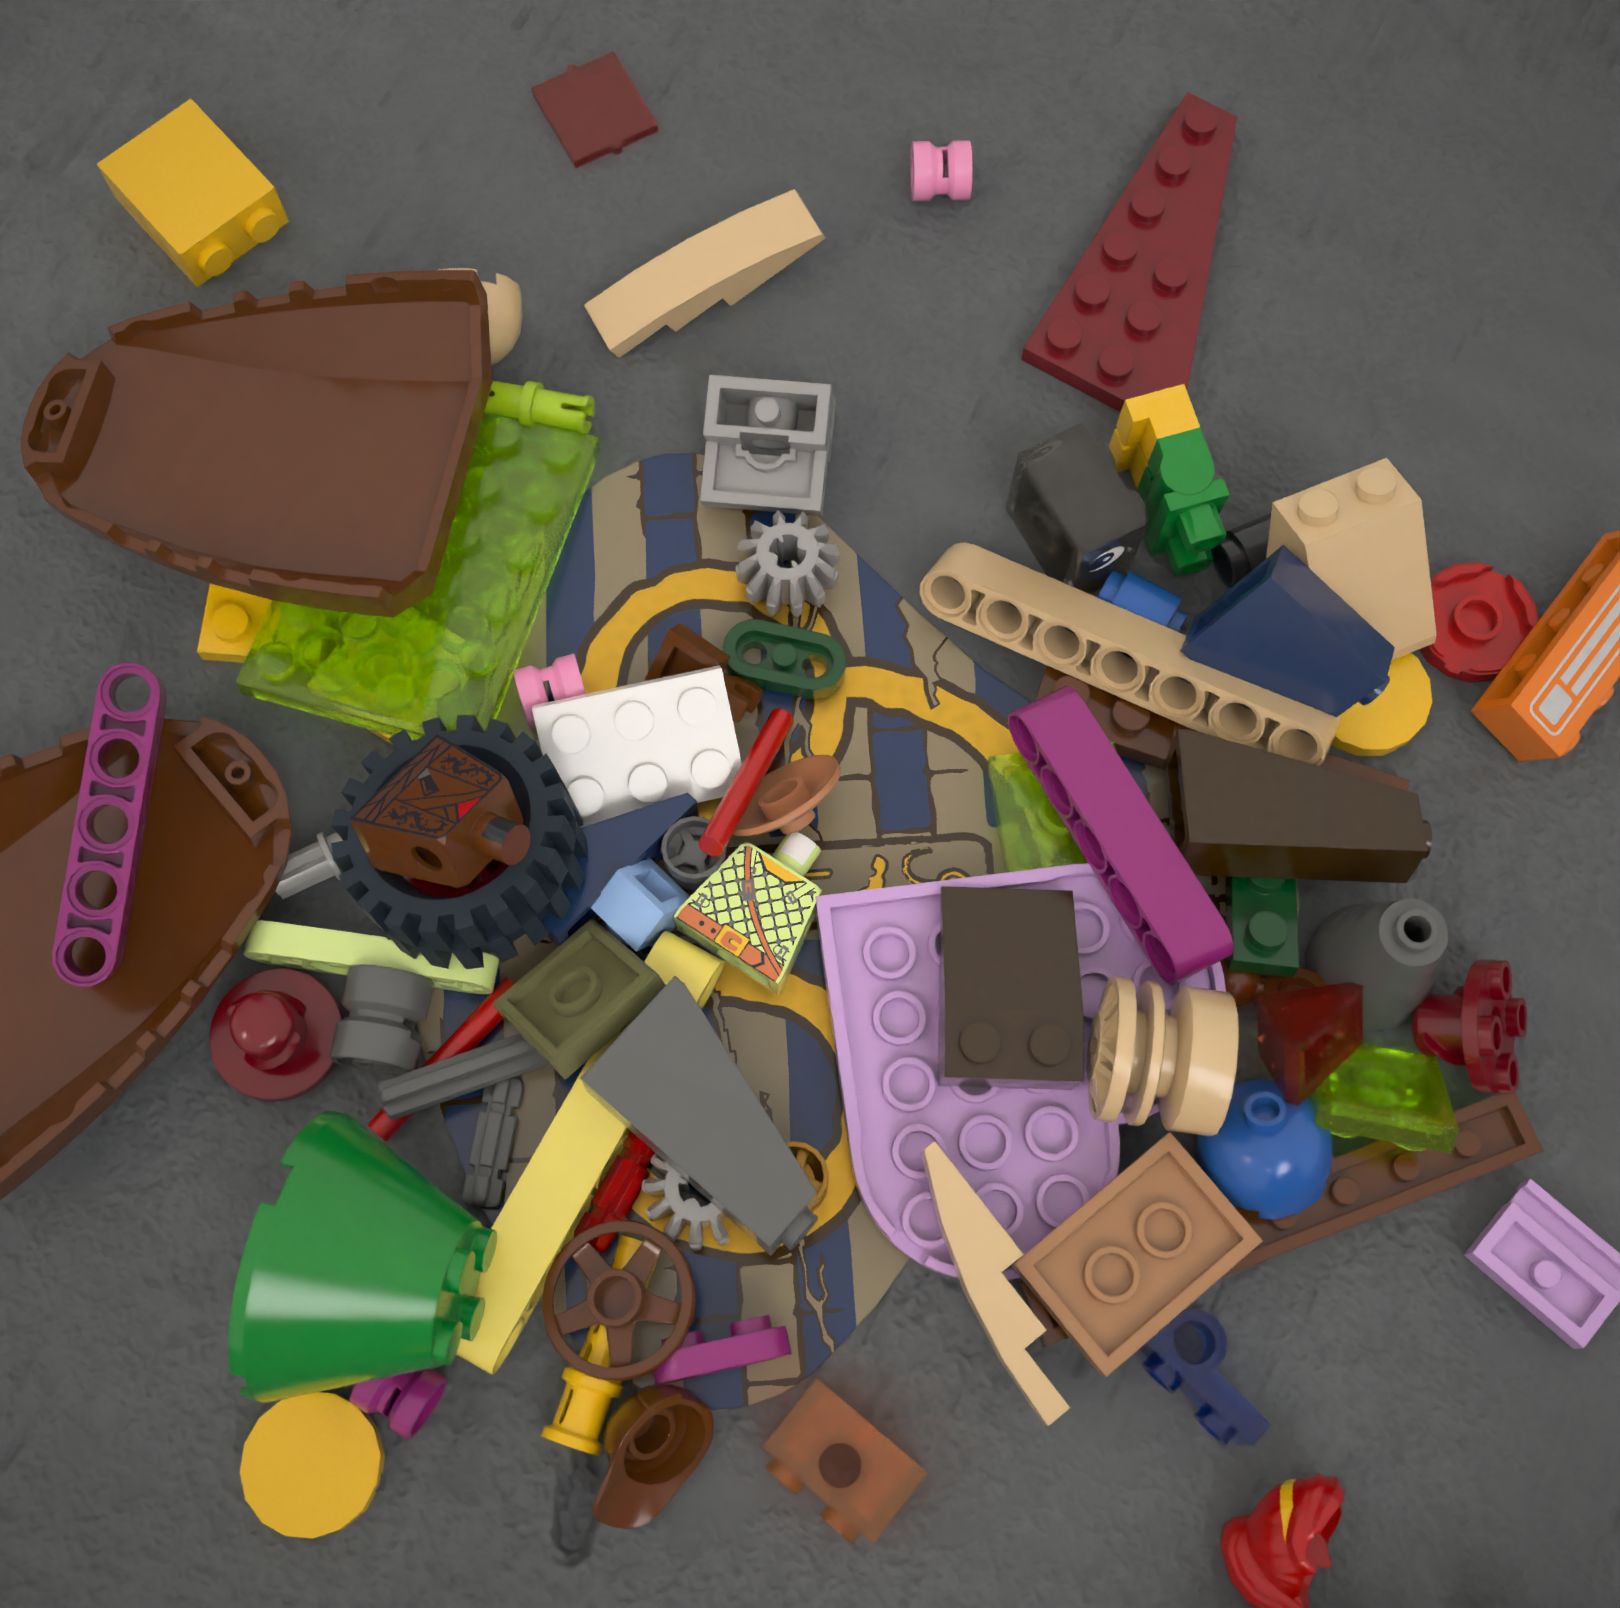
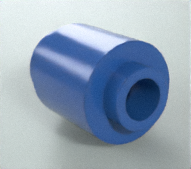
(1144, 599)

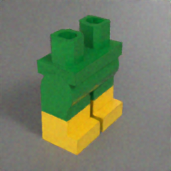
(1173, 475)

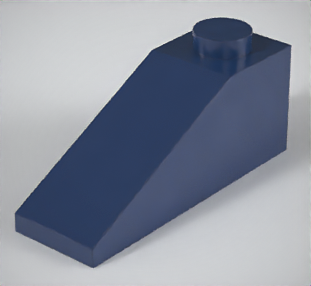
(612, 846)

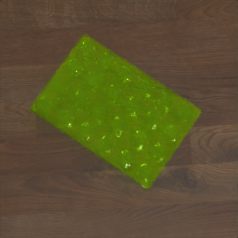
(465, 638)

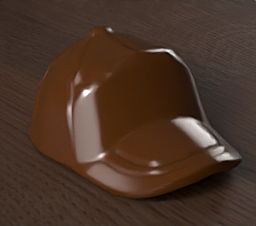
(651, 1451)

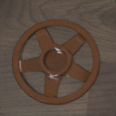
(619, 1300)

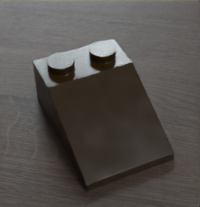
(1009, 989)

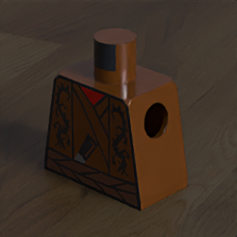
(442, 818)

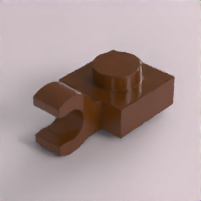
(687, 651)

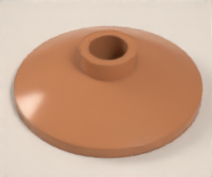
(789, 795)

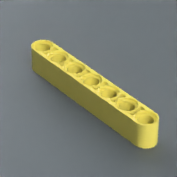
(563, 1181)

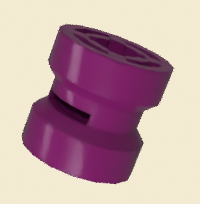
(402, 1399)

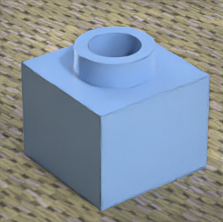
(639, 904)

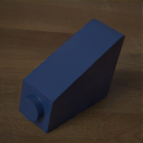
(1292, 638)

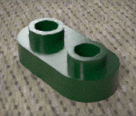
(786, 655)

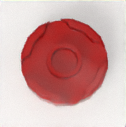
(1477, 621)

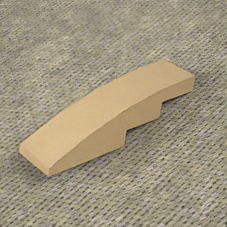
(703, 269)
(980, 1255)

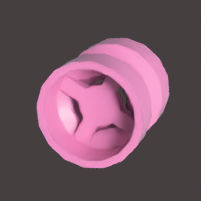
(927, 170)
(563, 680)

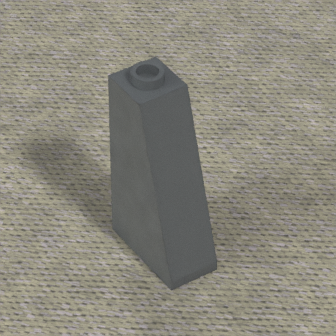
(698, 1113)

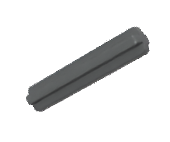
(458, 1076)

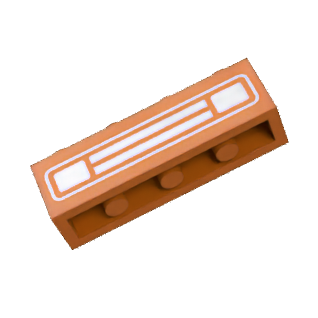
(1562, 665)

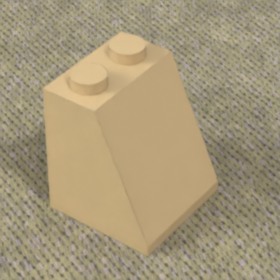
(1368, 546)

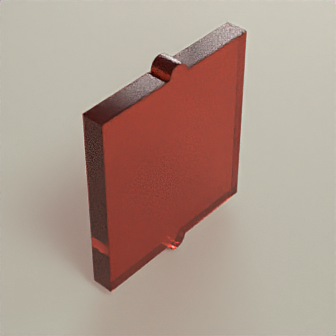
(594, 109)

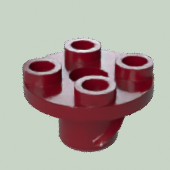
(1475, 1027)
(275, 1035)

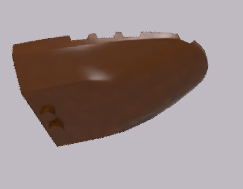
(278, 437)
(203, 879)

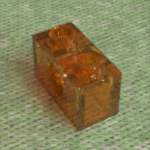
(884, 1475)

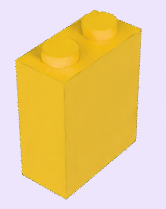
(194, 192)

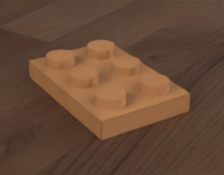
(1136, 1254)

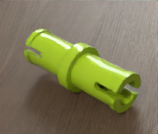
(539, 405)

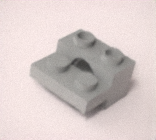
(767, 444)

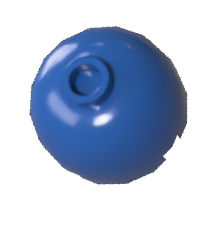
(1267, 1152)

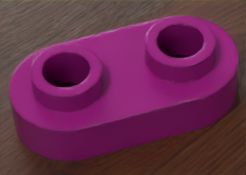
(750, 1343)

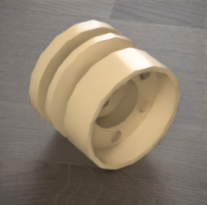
(1178, 1056)

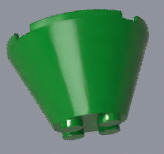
(353, 1270)

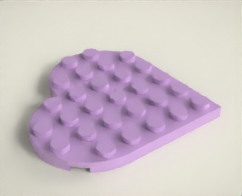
(1020, 1150)

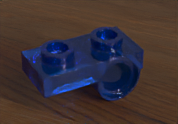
(1221, 1408)

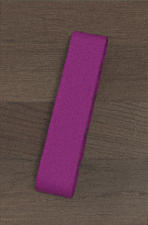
(1120, 835)
(87, 850)

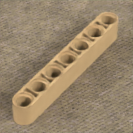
(1097, 657)

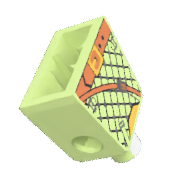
(756, 909)

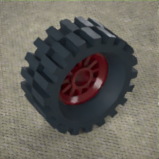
(503, 904)

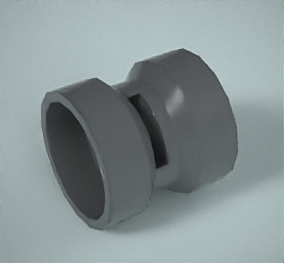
(682, 848)

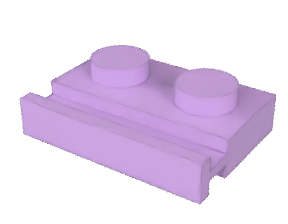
(1550, 1264)

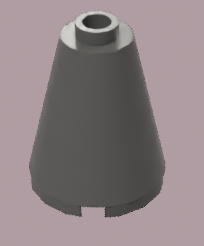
(1387, 949)

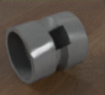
(381, 1019)

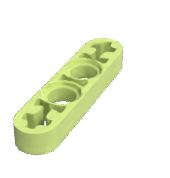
(337, 950)

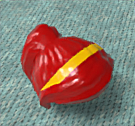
(1283, 1541)

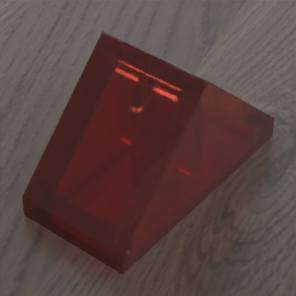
(1308, 1035)

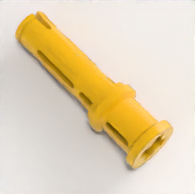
(586, 1398)

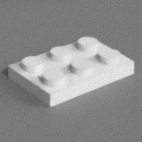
(642, 743)

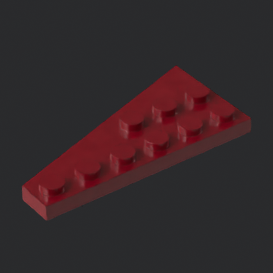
(1139, 289)

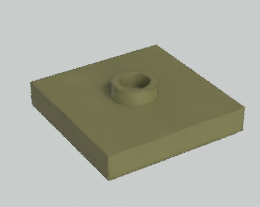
(579, 997)

